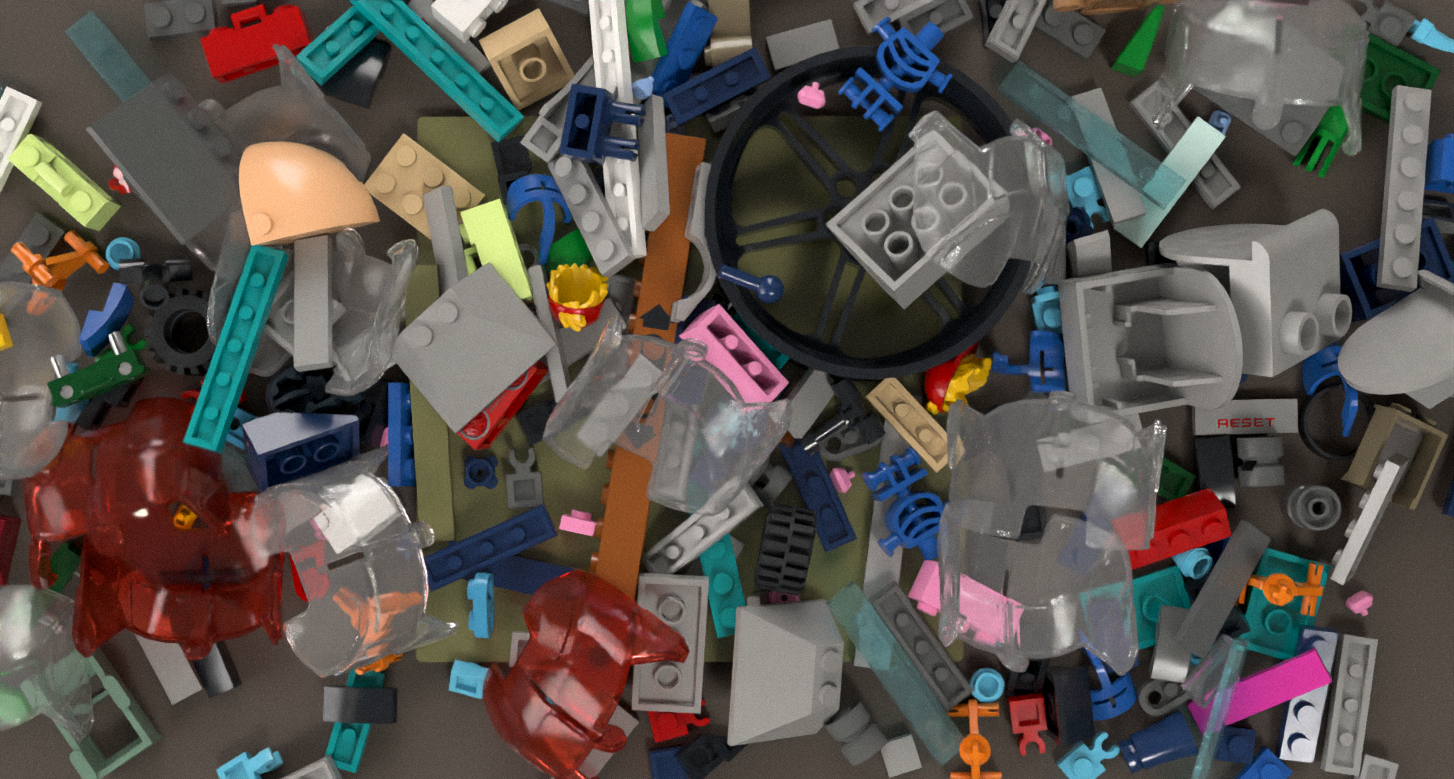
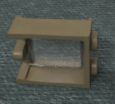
(1394, 432)

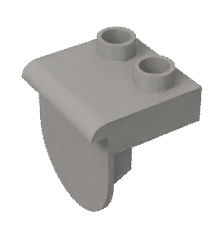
(1279, 283)
(1150, 339)
(1406, 346)

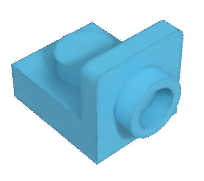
(1046, 310)

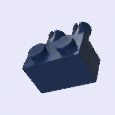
(589, 125)

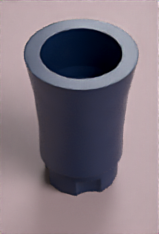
(1159, 744)

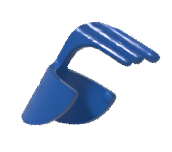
(528, 190)
(1053, 349)
(1322, 366)
(1122, 688)

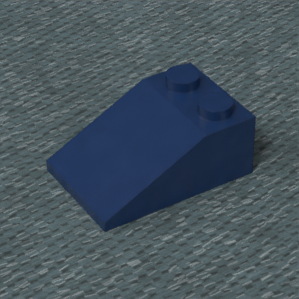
(1360, 272)
(297, 445)

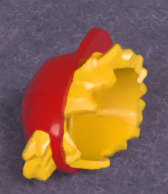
(576, 295)
(955, 379)

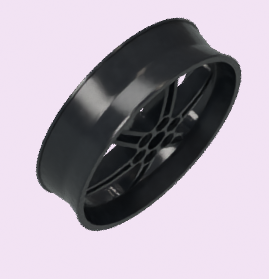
(762, 111)

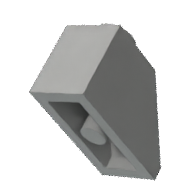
(1089, 255)

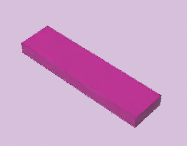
(1270, 687)

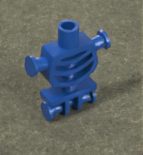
(916, 52)
(909, 527)

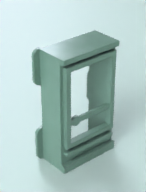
(86, 755)

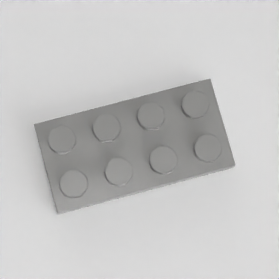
(683, 606)

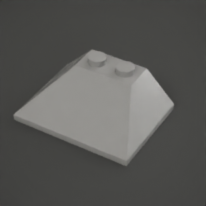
(471, 346)
(784, 671)

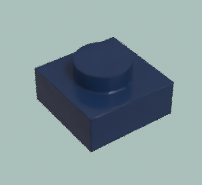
(1237, 745)

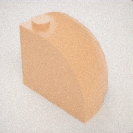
(299, 194)

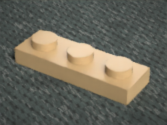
(910, 421)

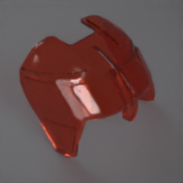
(138, 471)
(119, 591)
(580, 658)

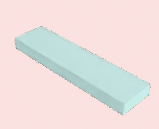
(1186, 160)

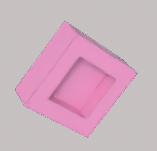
(578, 522)

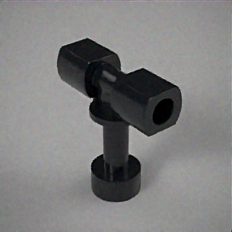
(155, 277)
(850, 413)

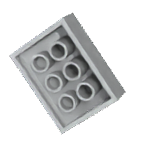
(883, 234)

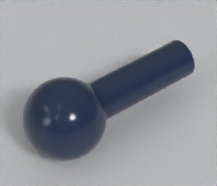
(768, 288)

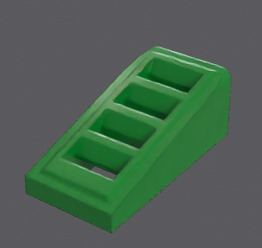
(1136, 51)

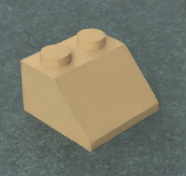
(527, 59)

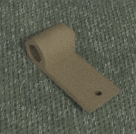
(731, 32)

